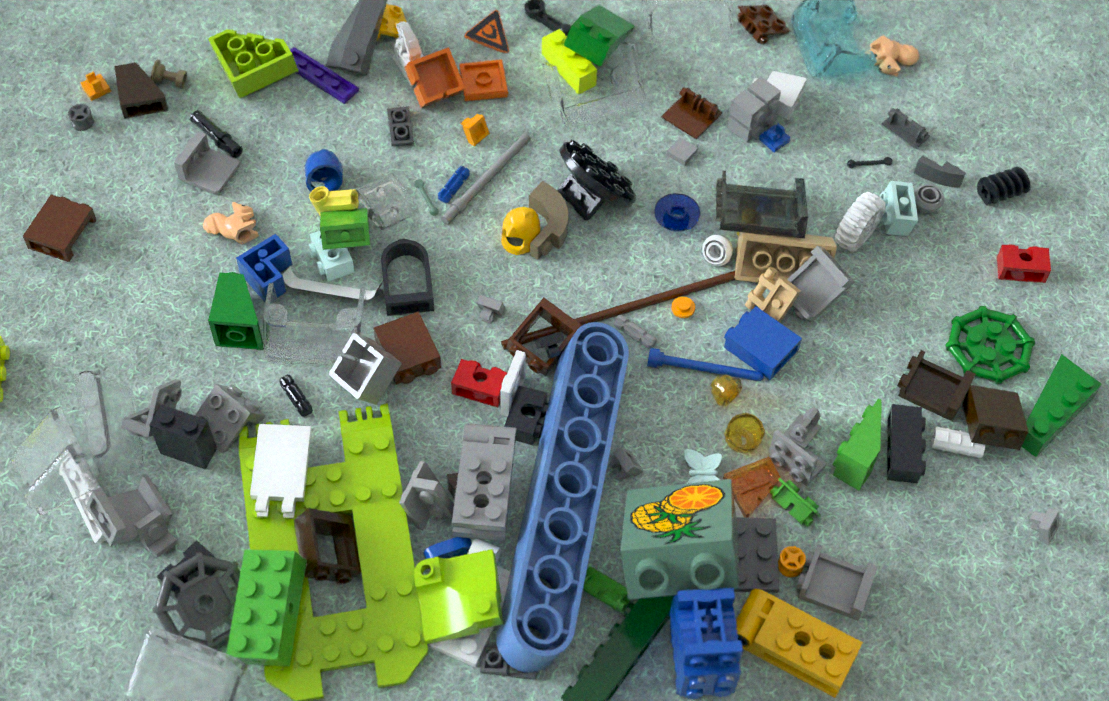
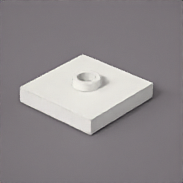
(511, 381)

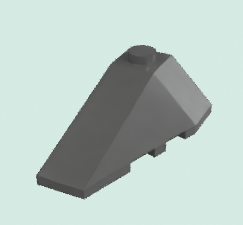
(357, 38)

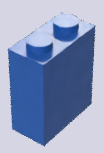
(762, 342)

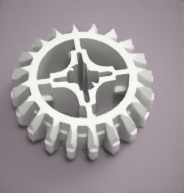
(860, 221)

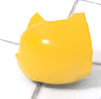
(520, 223)

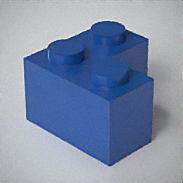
(263, 265)

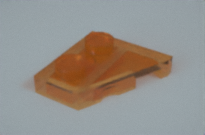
(752, 484)

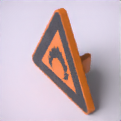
(489, 33)

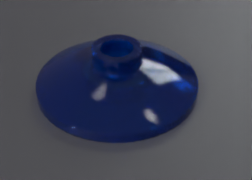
(679, 205)

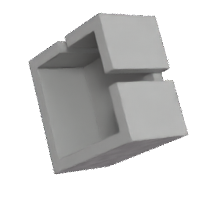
(753, 113)
(370, 375)

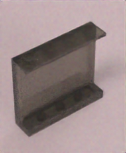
(762, 209)

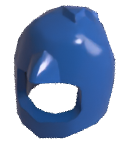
(324, 164)

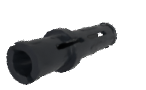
(221, 138)

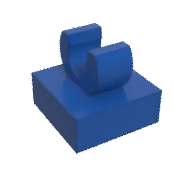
(775, 137)

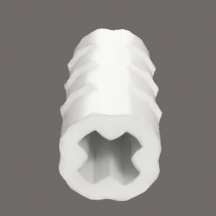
(955, 442)

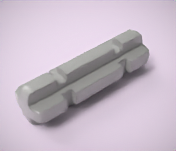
(635, 331)

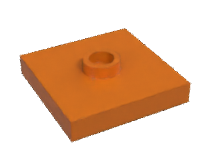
(483, 80)

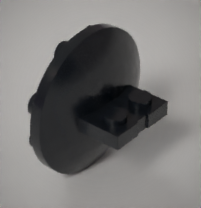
(592, 181)

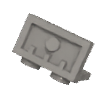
(800, 463)

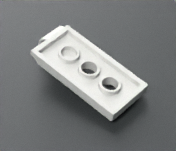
(471, 648)

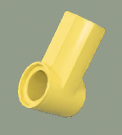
(333, 200)

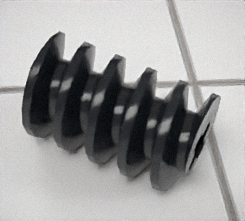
(1003, 185)

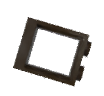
(342, 530)

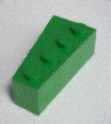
(1059, 403)

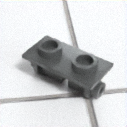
(907, 130)

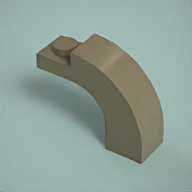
(553, 208)

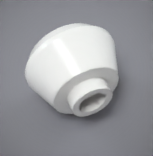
(717, 250)

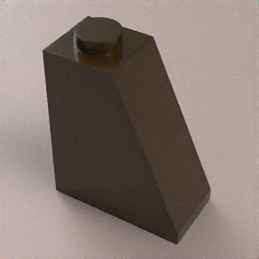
(138, 92)

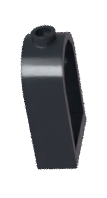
(410, 302)

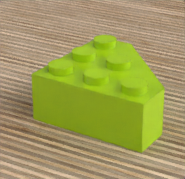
(252, 60)

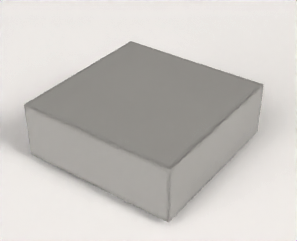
(682, 151)

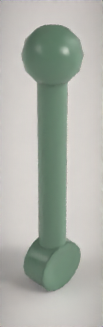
(433, 210)

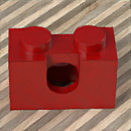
(1032, 262)
(466, 384)

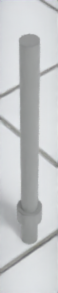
(460, 204)

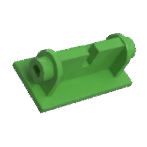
(787, 495)
(606, 590)

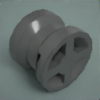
(80, 117)

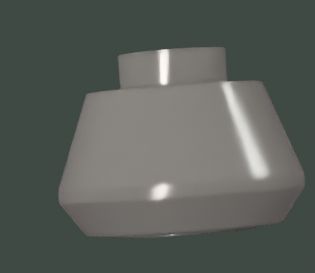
(928, 199)

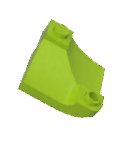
(458, 595)

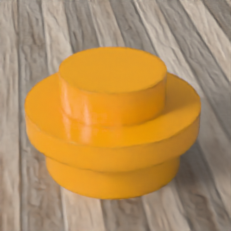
(683, 307)

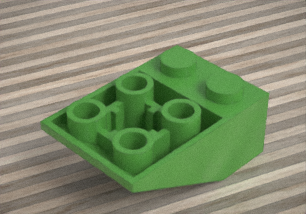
(860, 452)

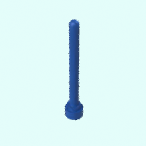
(658, 358)

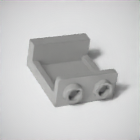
(820, 284)
(836, 584)

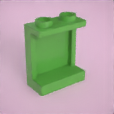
(344, 228)

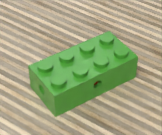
(267, 607)

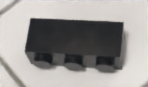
(905, 444)

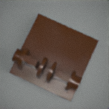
(761, 22)
(692, 113)

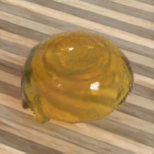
(747, 426)

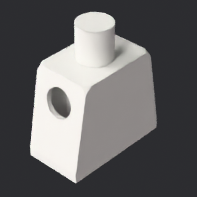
(791, 89)

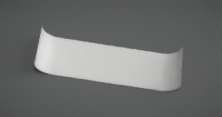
(294, 282)

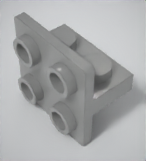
(425, 497)

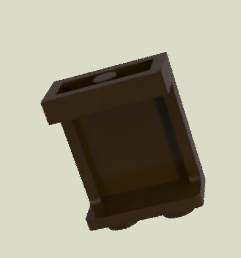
(934, 387)

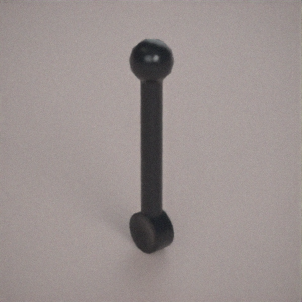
(851, 163)

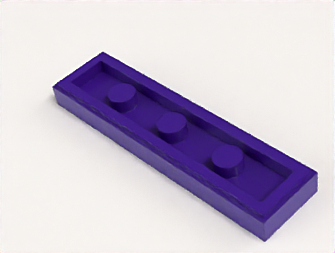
(323, 77)

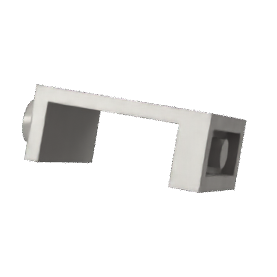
(120, 512)

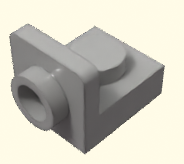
(155, 534)

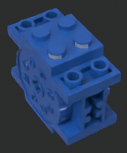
(705, 643)

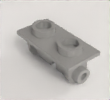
(804, 428)

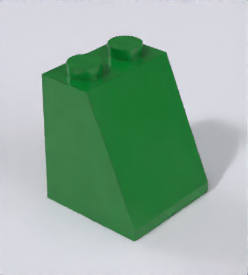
(233, 314)

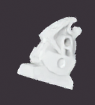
(406, 47)

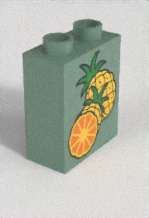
(680, 539)

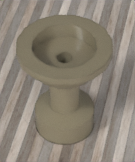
(159, 73)

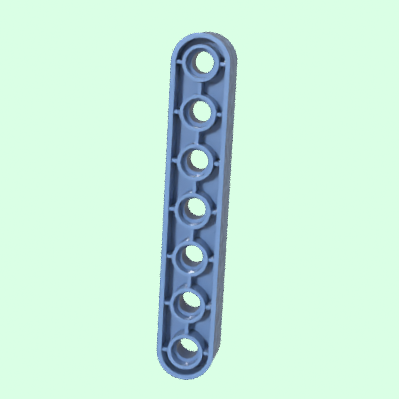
(570, 456)

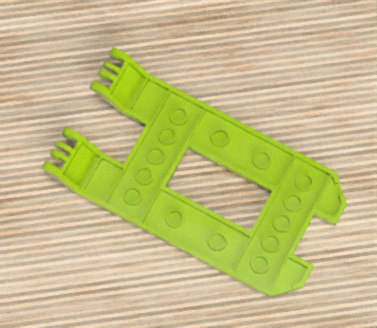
(371, 489)

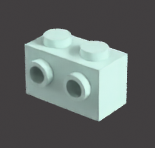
(900, 208)
(331, 262)

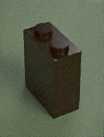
(995, 417)

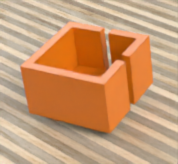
(434, 77)

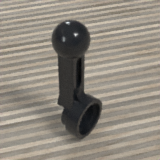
(542, 17)

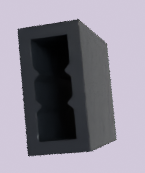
(183, 436)

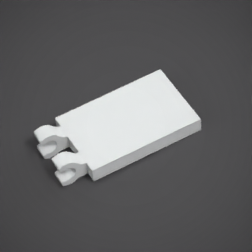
(280, 467)

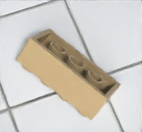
(785, 254)

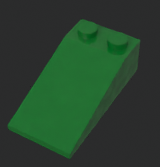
(597, 34)

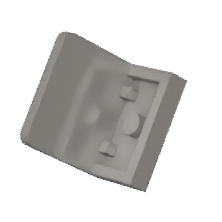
(204, 166)
(165, 394)
(228, 414)

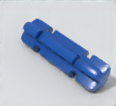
(453, 184)

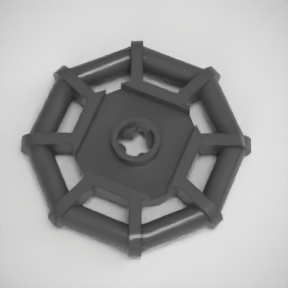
(189, 598)

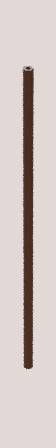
(634, 305)

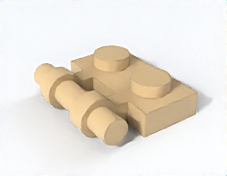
(779, 299)

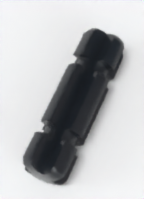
(295, 395)

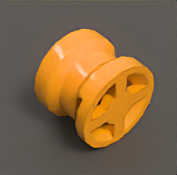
(794, 556)

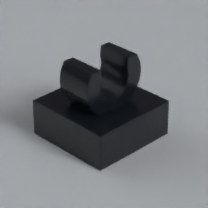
(550, 343)

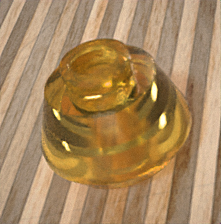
(725, 389)

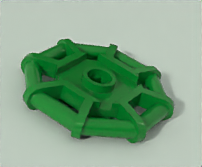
(993, 332)

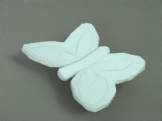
(703, 466)

